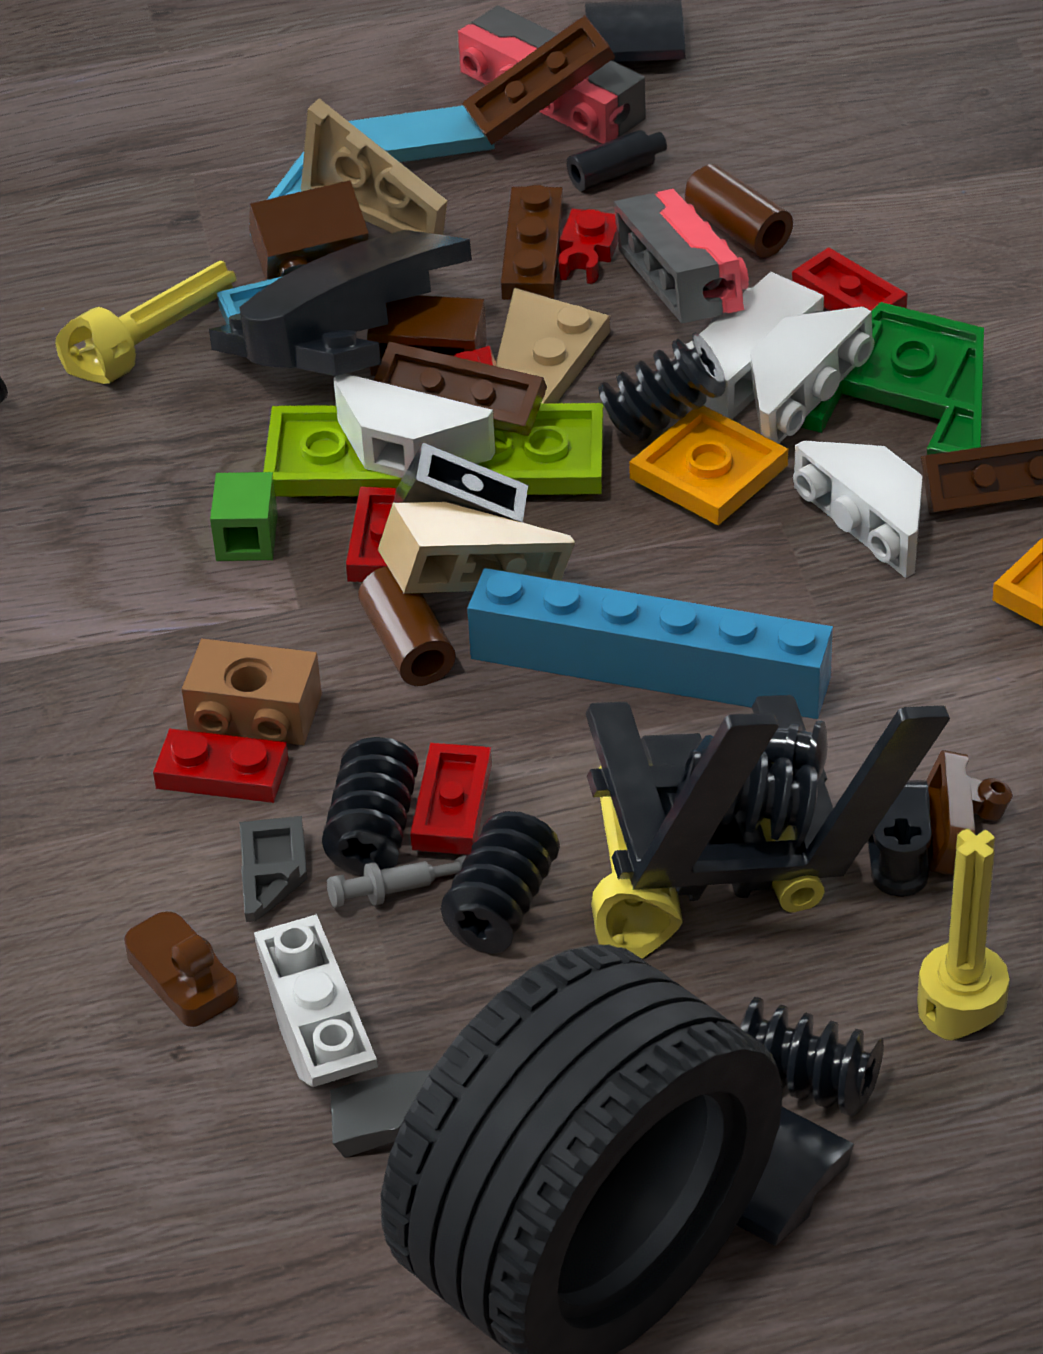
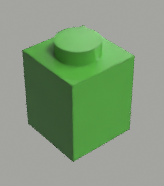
(244, 516)

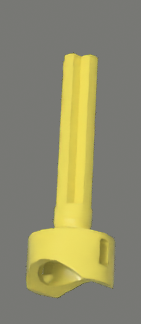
(112, 339)
(630, 917)
(964, 976)

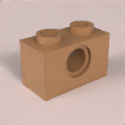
(252, 691)

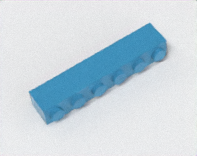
(648, 641)

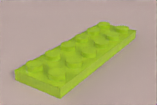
(316, 458)

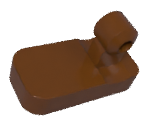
(954, 802)
(181, 968)

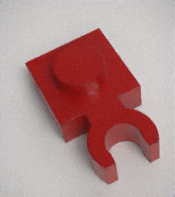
(585, 241)

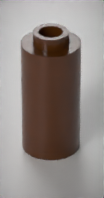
(739, 210)
(406, 629)

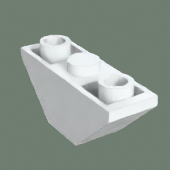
(804, 364)
(392, 422)
(865, 494)
(313, 1003)

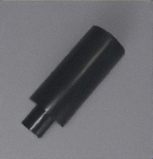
(614, 158)

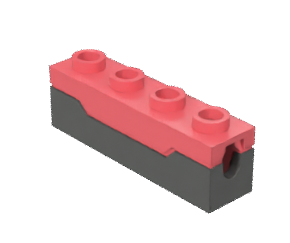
(598, 106)
(680, 256)

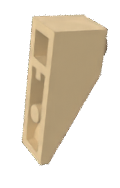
(450, 545)

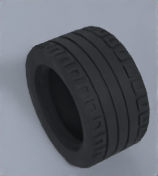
(580, 1154)

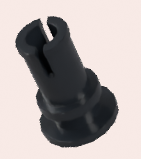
(800, 747)

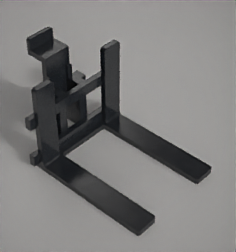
(686, 841)

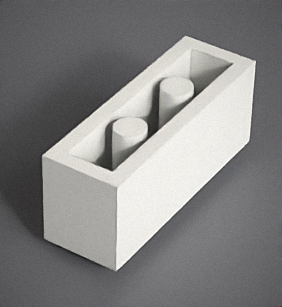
(738, 332)

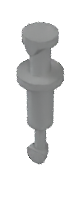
(378, 882)

